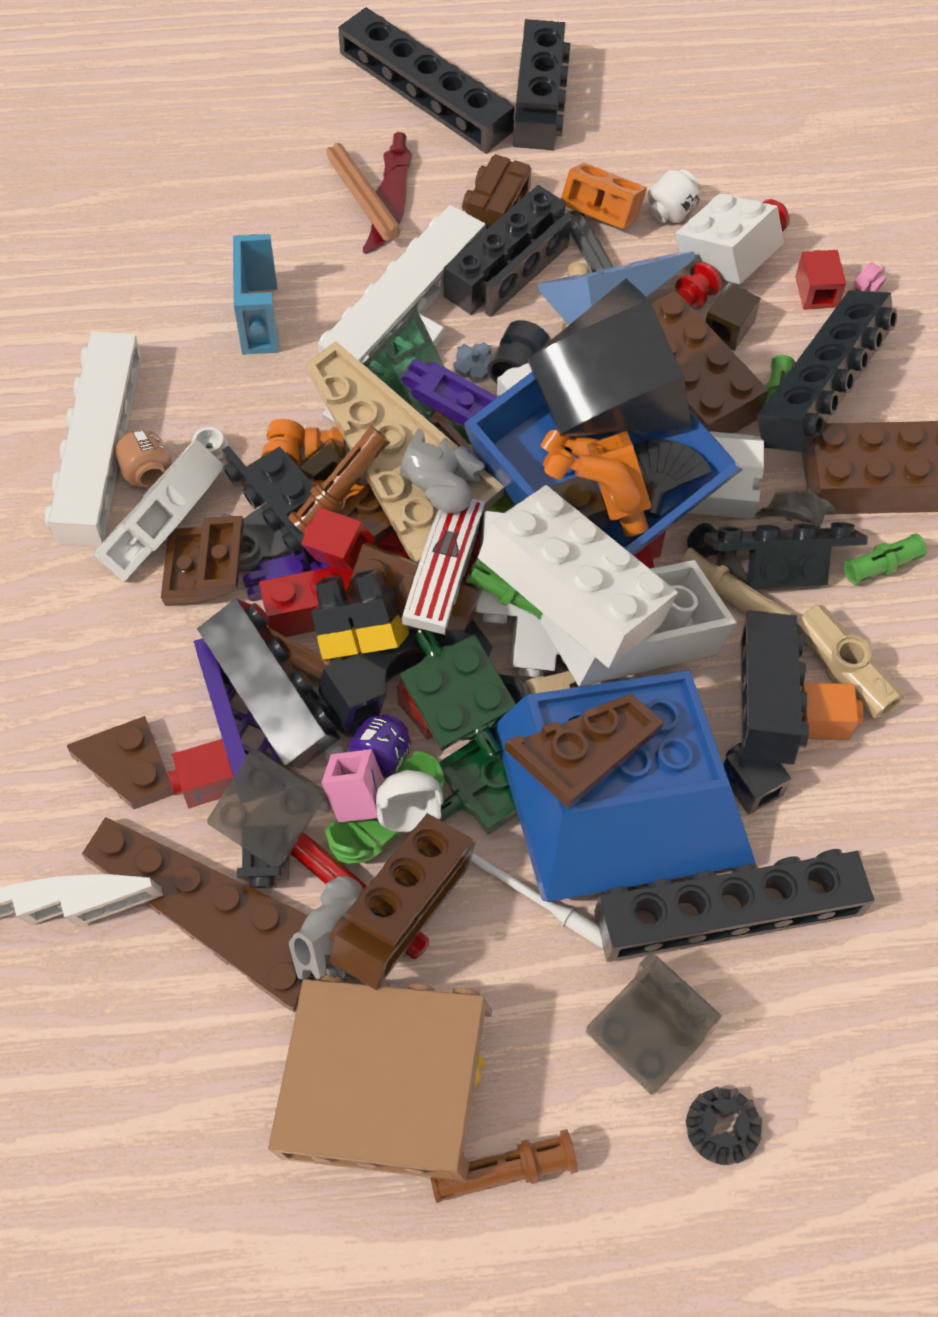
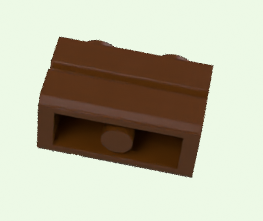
(497, 189)

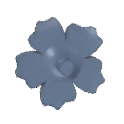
(473, 361)

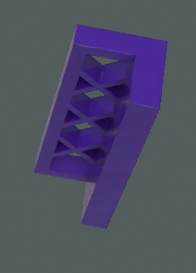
(224, 712)

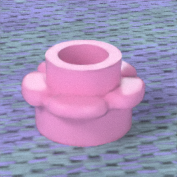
(871, 278)

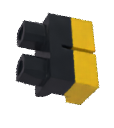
(357, 620)

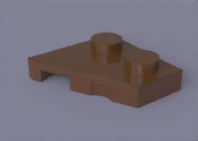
(126, 762)

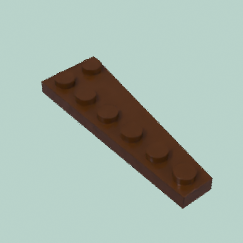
(208, 906)

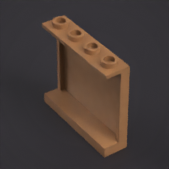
(380, 1078)

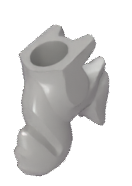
(441, 472)
(311, 944)

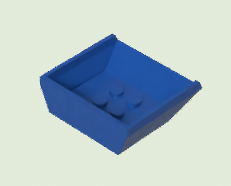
(509, 442)
(648, 820)

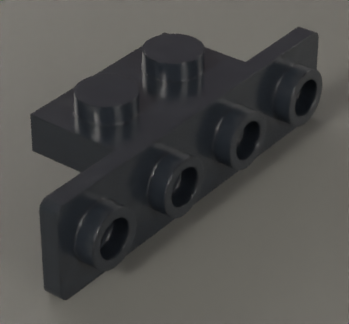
(277, 488)
(787, 556)

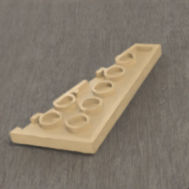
(362, 399)

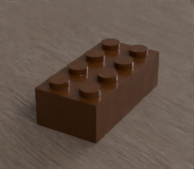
(717, 383)
(875, 467)

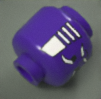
(387, 739)

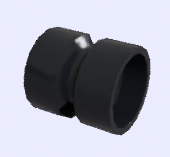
(516, 346)

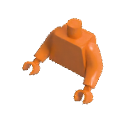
(609, 463)

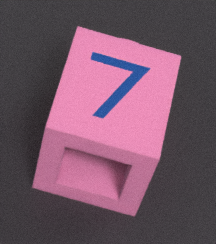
(352, 785)

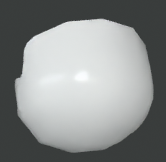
(406, 799)

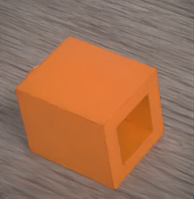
(832, 710)

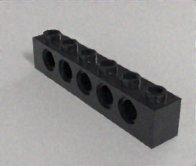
(426, 80)
(826, 371)
(627, 937)

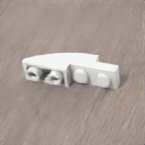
(159, 510)

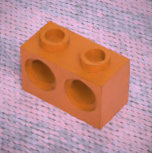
(603, 195)

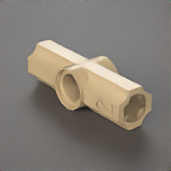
(832, 644)

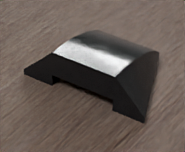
(612, 370)

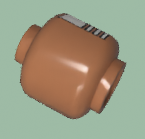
(142, 457)

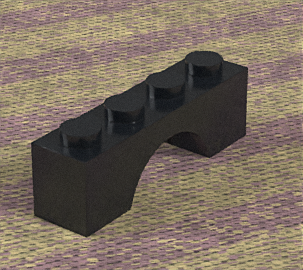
(357, 685)

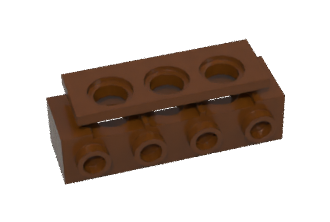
(400, 901)

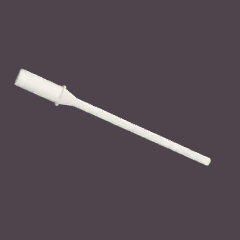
(565, 915)

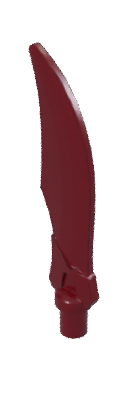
(393, 186)

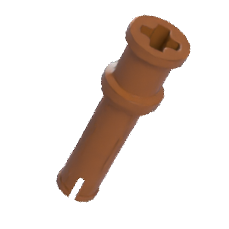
(346, 474)
(526, 1162)

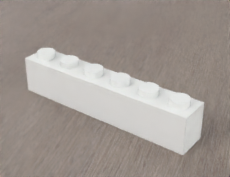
(407, 285)
(95, 425)

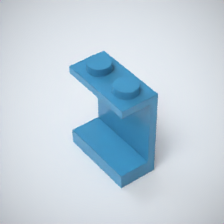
(254, 311)

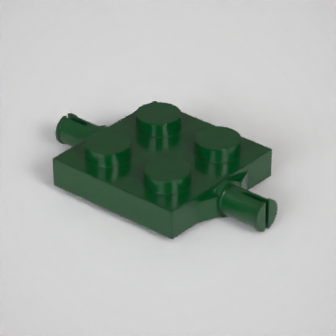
(457, 692)
(478, 786)

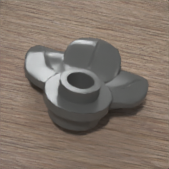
(259, 541)

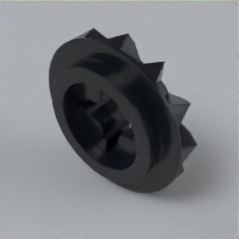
(723, 1148)

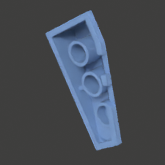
(577, 293)

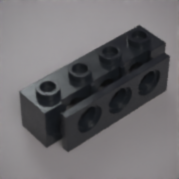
(540, 84)
(466, 274)

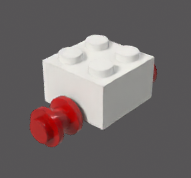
(728, 243)

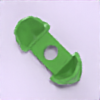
(366, 839)

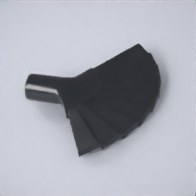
(665, 468)

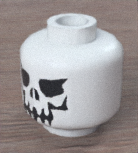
(674, 196)

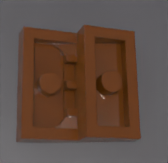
(202, 561)

